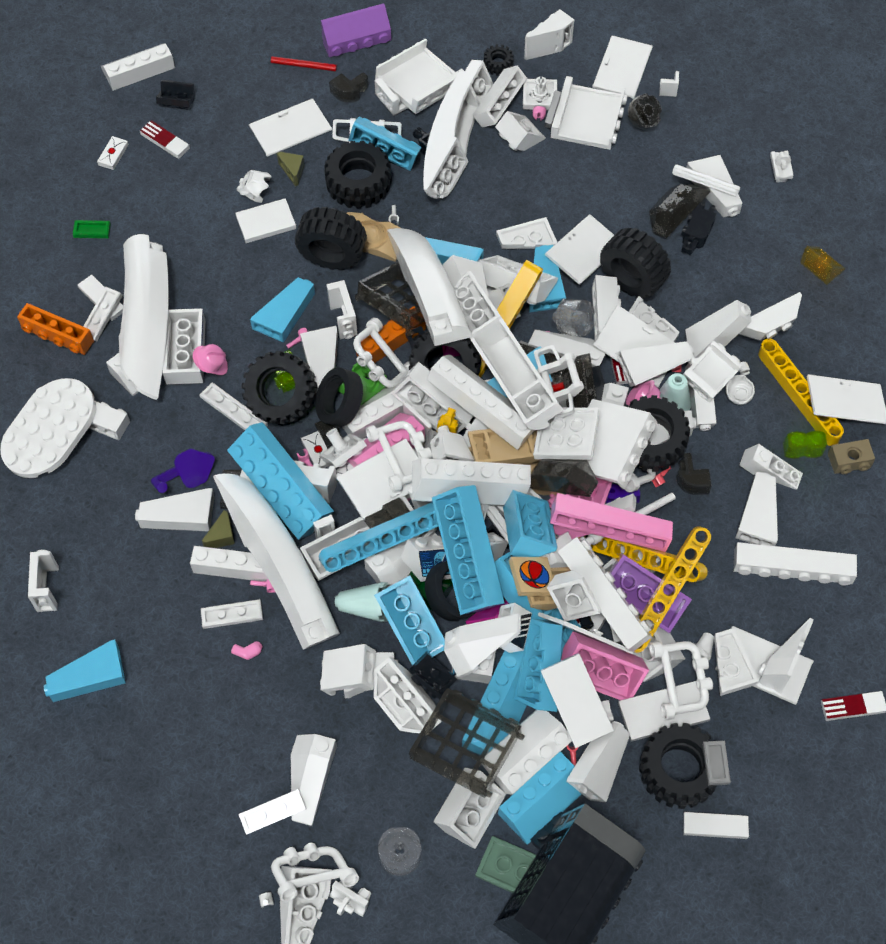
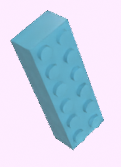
(279, 480)
(467, 549)

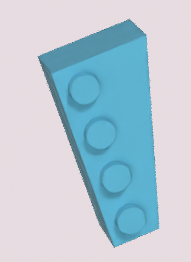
(540, 651)

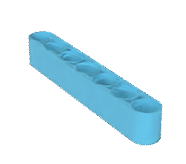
(375, 535)

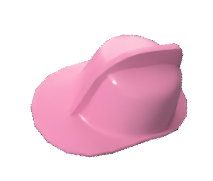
(210, 359)
(643, 389)

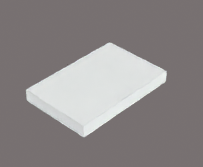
(265, 220)

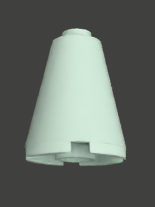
(677, 390)
(362, 601)

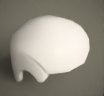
(740, 390)

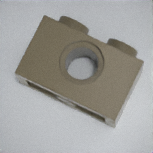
(859, 450)

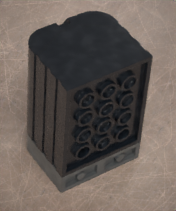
(572, 881)

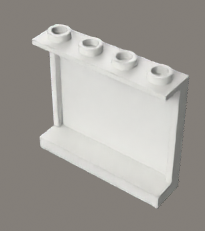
(417, 76)
(588, 115)
(619, 441)

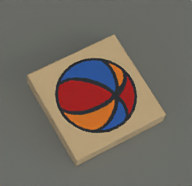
(531, 575)

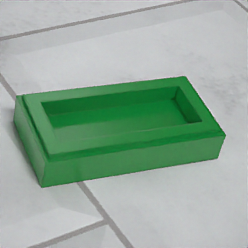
(91, 229)

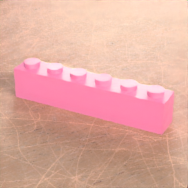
(611, 522)

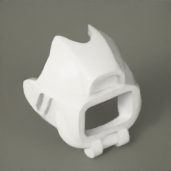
(254, 185)

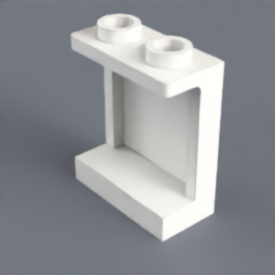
(339, 298)
(712, 371)
(39, 595)
(348, 668)

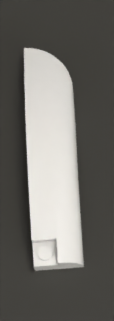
(452, 129)
(430, 286)
(144, 314)
(505, 356)
(279, 559)

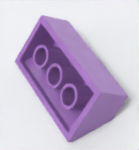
(356, 30)
(639, 587)

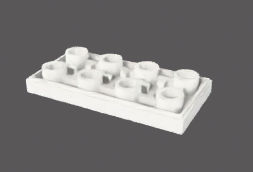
(577, 700)
(644, 716)

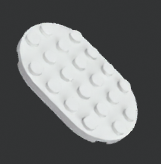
(48, 428)

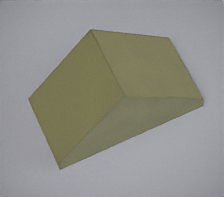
(292, 165)
(220, 533)

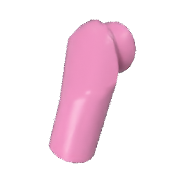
(248, 652)

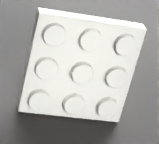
(568, 436)

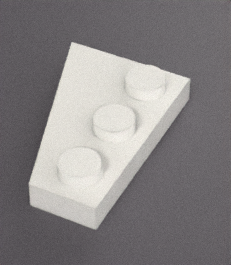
(527, 235)
(648, 315)
(732, 663)

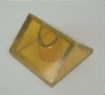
(821, 264)

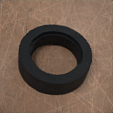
(351, 401)
(436, 597)

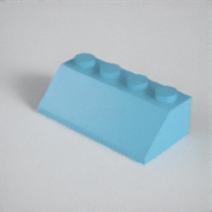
(397, 148)
(528, 526)
(411, 619)
(540, 798)

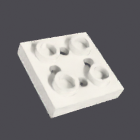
(540, 91)
(342, 448)

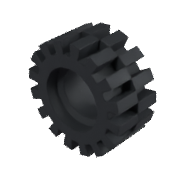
(498, 52)

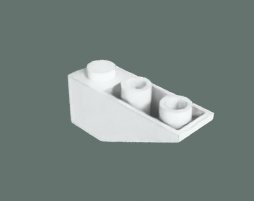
(762, 460)

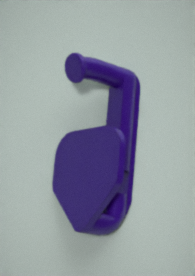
(191, 466)

